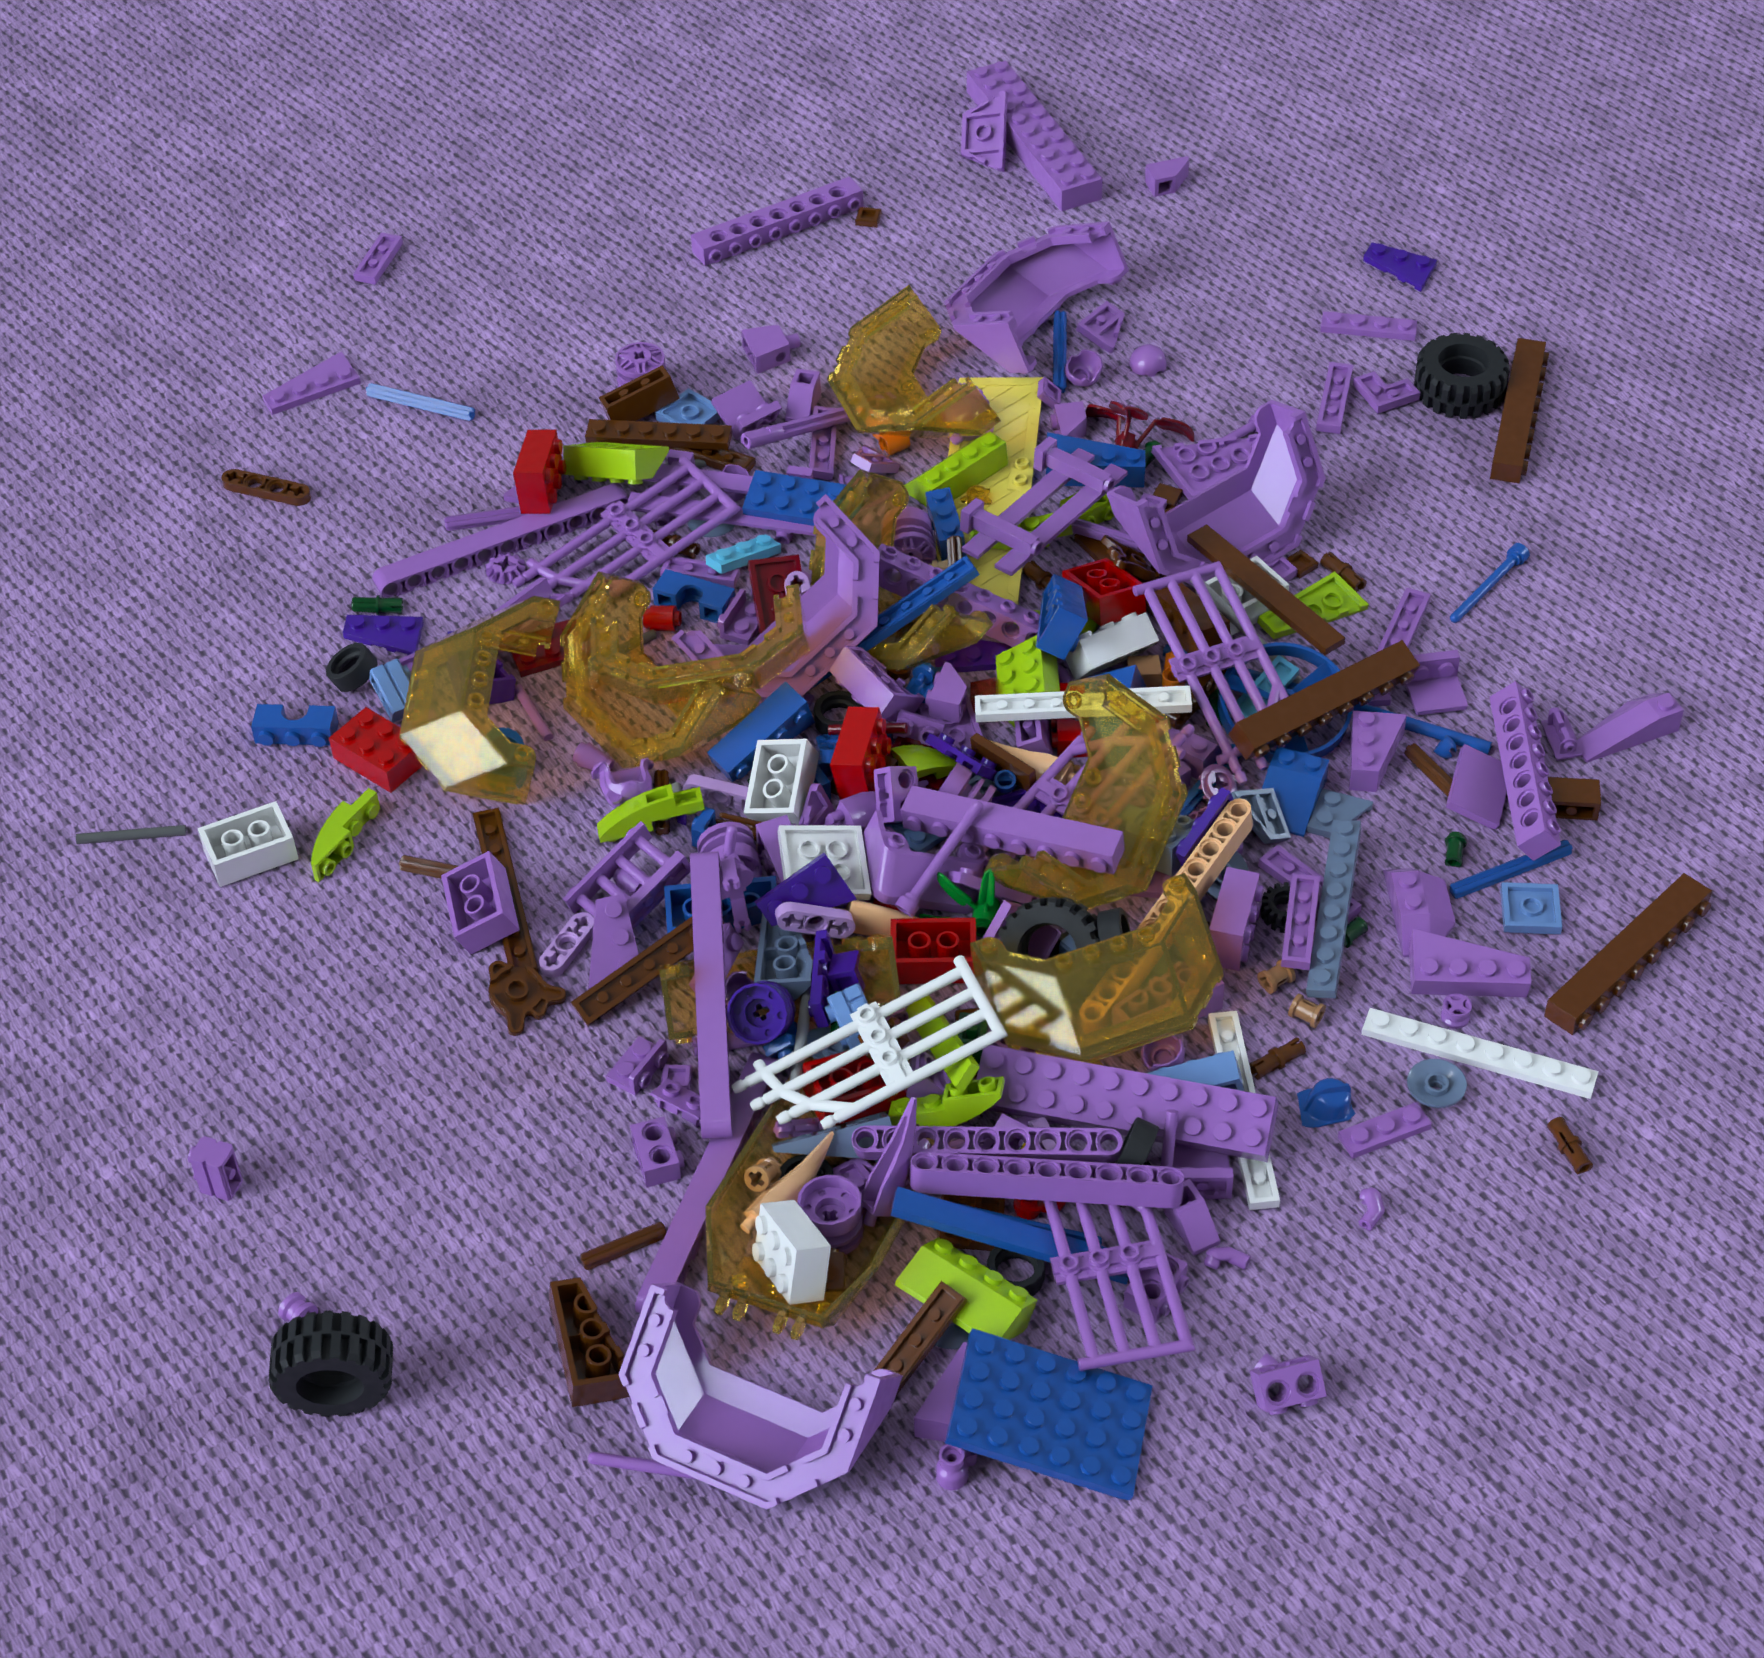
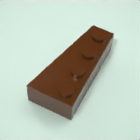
(1199, 612)
(585, 1345)

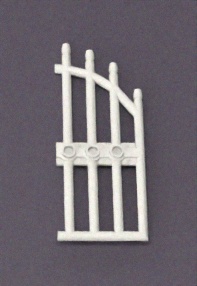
(883, 1048)

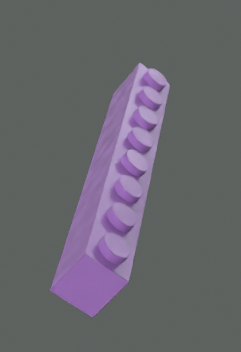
(1015, 830)

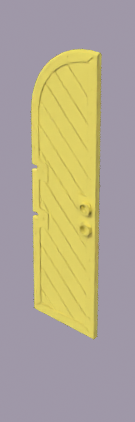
(1019, 411)

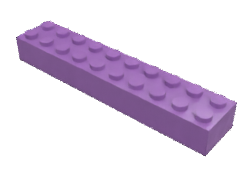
(1038, 138)
(1112, 1098)

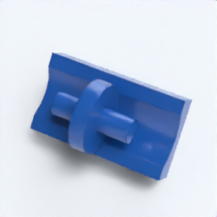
(922, 679)

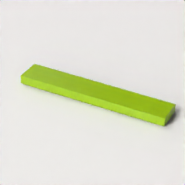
(959, 1073)

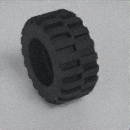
(1459, 394)
(1048, 911)
(331, 1363)

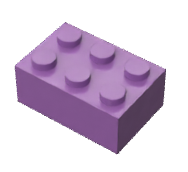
(480, 902)
(1234, 915)

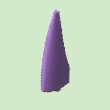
(858, 809)
(891, 1168)

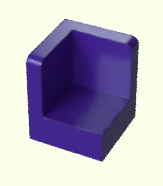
(844, 971)

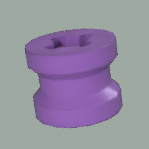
(1456, 1003)
(294, 1306)

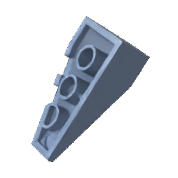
(783, 959)
(841, 1142)

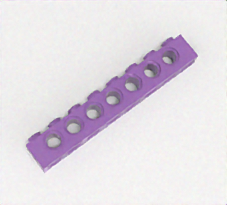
(776, 221)
(1004, 611)
(1525, 771)

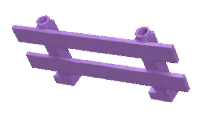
(726, 482)
(1005, 526)

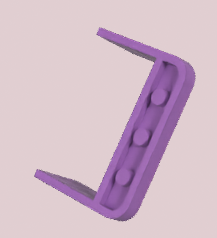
(897, 869)

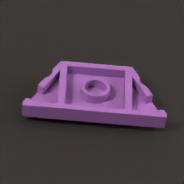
(985, 132)

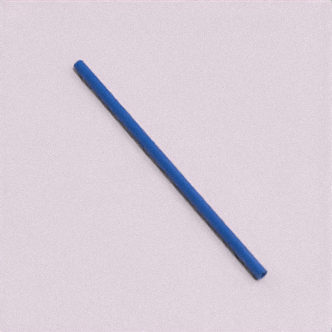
(1412, 724)

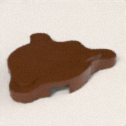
(1130, 560)
(521, 993)

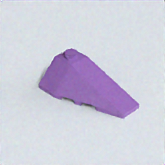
(1632, 725)
(1200, 751)

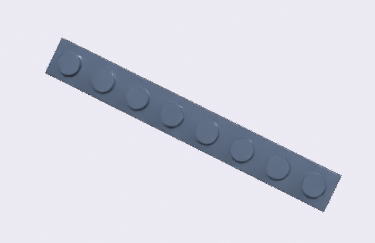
(1334, 909)

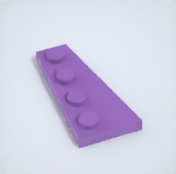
(322, 380)

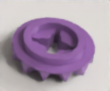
(495, 565)
(1219, 775)

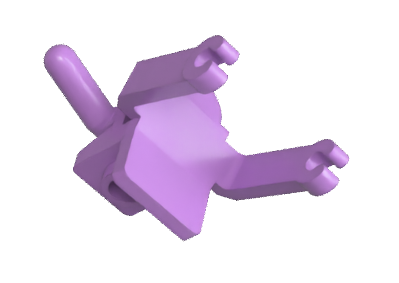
(734, 880)

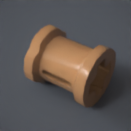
(1275, 977)
(1306, 1010)
(766, 1176)

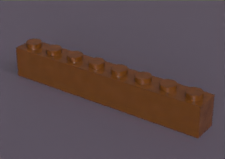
(1518, 411)
(1324, 700)
(1628, 954)

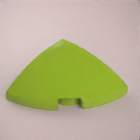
(925, 759)

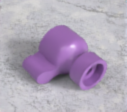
(953, 1467)

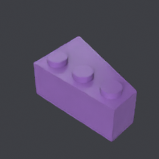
(871, 685)
(1372, 746)
(935, 1413)

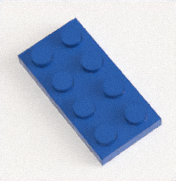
(787, 497)

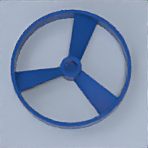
(1325, 669)

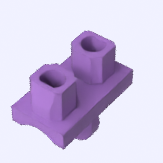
(919, 726)

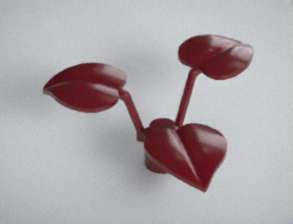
(1126, 438)

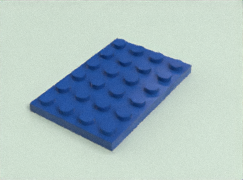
(1049, 1415)

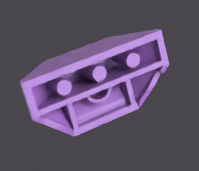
(1418, 903)

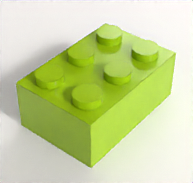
(1026, 670)

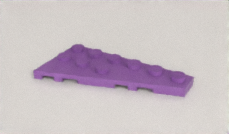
(1204, 463)

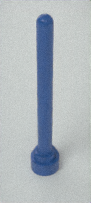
(1515, 556)

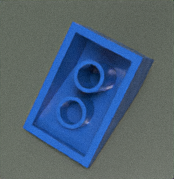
(1297, 785)

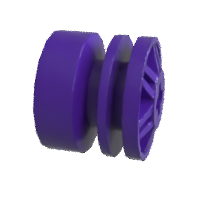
(744, 1015)

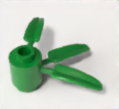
(983, 909)

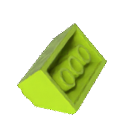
(613, 461)
(962, 468)
(992, 1301)

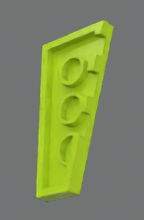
(1328, 598)

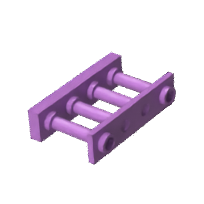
(649, 895)

